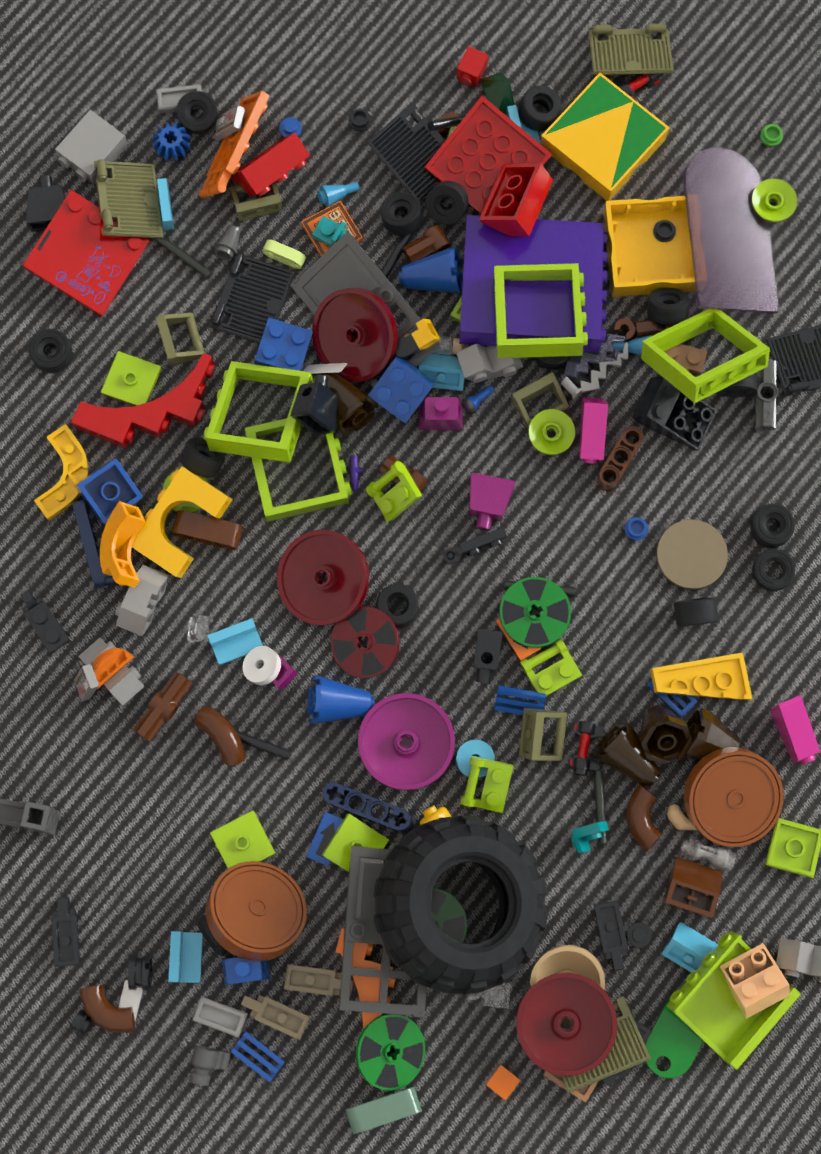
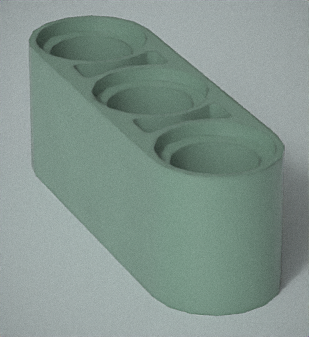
(383, 1110)

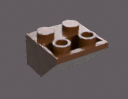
(693, 888)

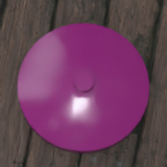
(406, 741)

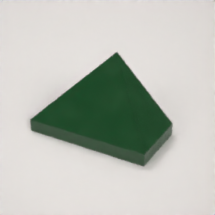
(498, 91)

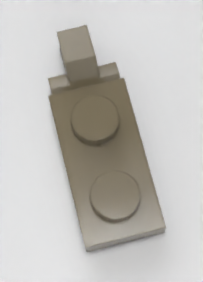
(313, 980)
(277, 1015)

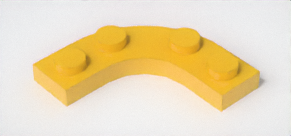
(74, 470)

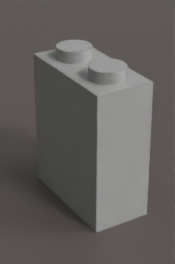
(90, 142)

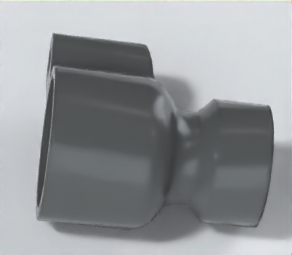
(207, 1059)

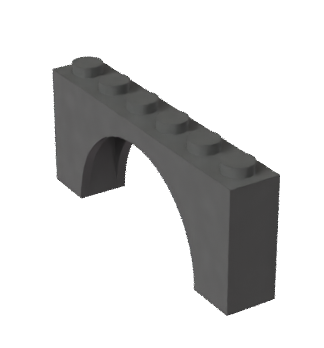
(29, 816)

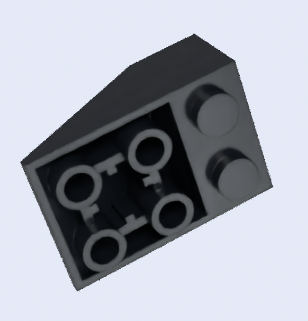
(673, 414)

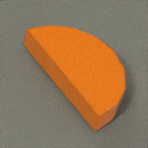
(110, 663)

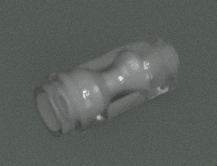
(719, 857)

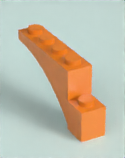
(366, 986)

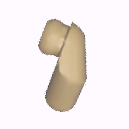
(678, 819)

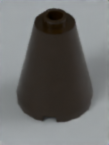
(354, 405)
(624, 753)

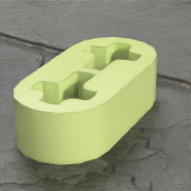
(284, 254)

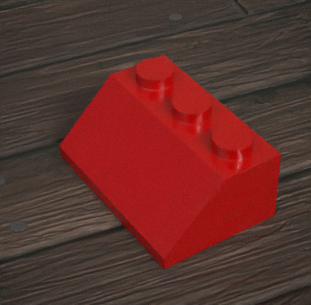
(271, 165)
(517, 198)

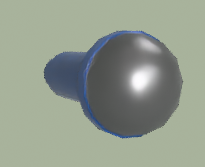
(472, 402)

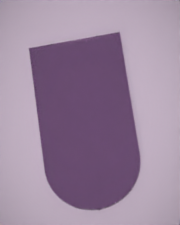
(727, 235)

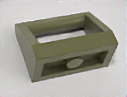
(258, 206)
(174, 358)
(534, 390)
(532, 734)

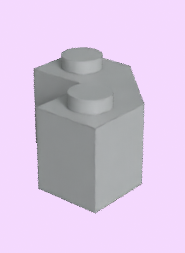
(482, 363)
(139, 602)
(122, 684)
(799, 958)

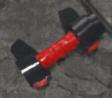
(647, 80)
(582, 763)

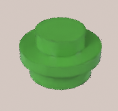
(771, 135)

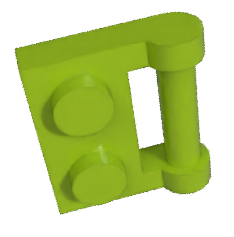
(398, 497)
(554, 676)
(495, 784)

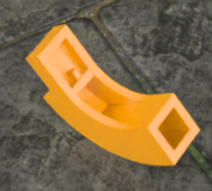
(117, 543)

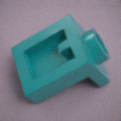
(328, 231)
(582, 835)

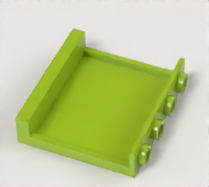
(713, 1013)

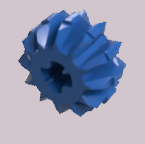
(171, 134)

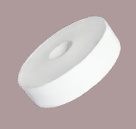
(252, 664)

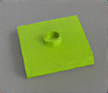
(131, 379)
(352, 833)
(242, 841)
(794, 848)

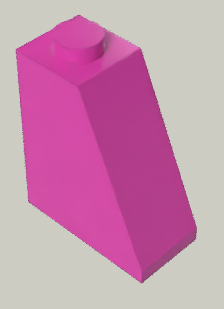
(592, 429)
(796, 730)

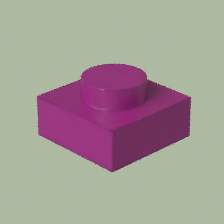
(285, 675)

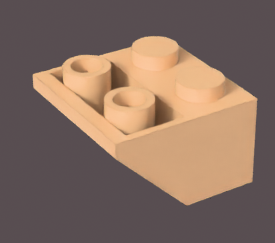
(755, 980)

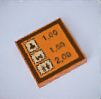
(337, 214)

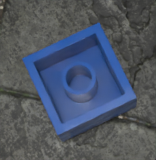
(283, 345)
(401, 389)
(106, 488)

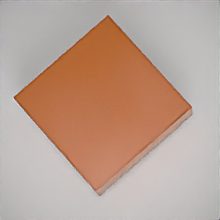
(503, 1082)

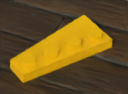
(709, 677)

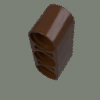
(622, 448)
(207, 530)

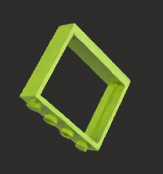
(540, 346)
(697, 388)
(252, 447)
(303, 506)

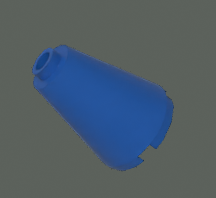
(434, 273)
(336, 701)

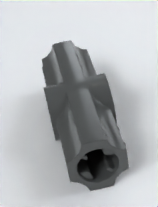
(766, 408)

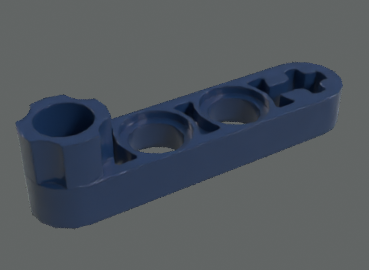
(90, 545)
(368, 804)

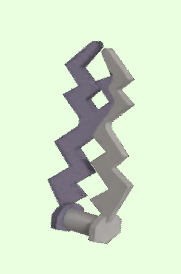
(572, 368)

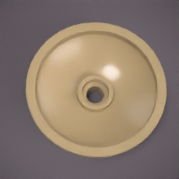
(568, 960)

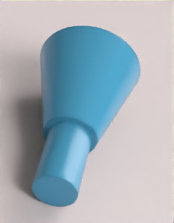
(332, 193)
(634, 346)

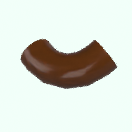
(222, 734)
(639, 818)
(104, 1013)

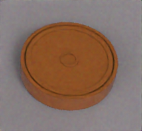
(733, 796)
(256, 911)

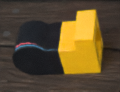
(418, 340)

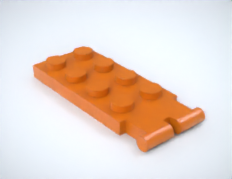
(234, 146)

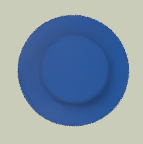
(290, 126)
(636, 528)

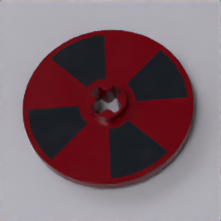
(382, 642)

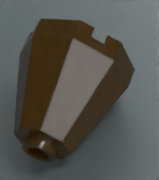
(664, 735)
(708, 735)

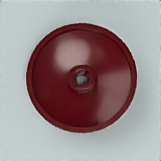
(355, 330)
(303, 575)
(591, 1029)

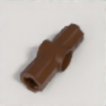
(163, 706)

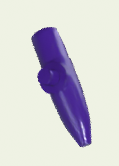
(354, 472)

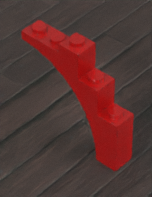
(180, 404)

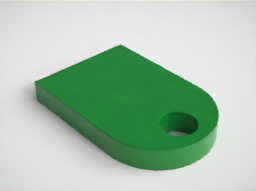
(673, 1040)

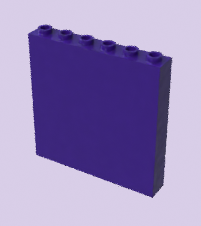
(533, 306)

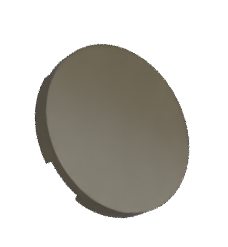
(692, 554)

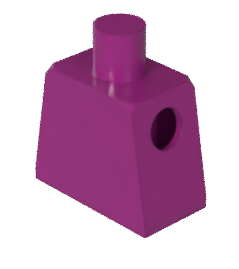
(441, 414)
(489, 498)

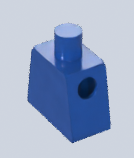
(244, 971)

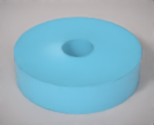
(472, 748)

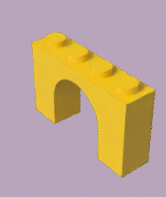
(152, 537)

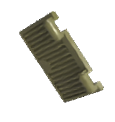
(631, 50)
(129, 198)
(626, 1052)

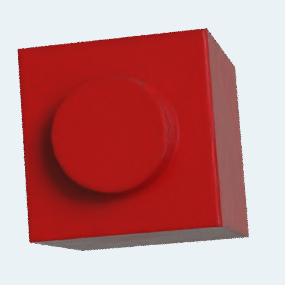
(472, 67)

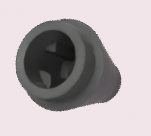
(228, 243)

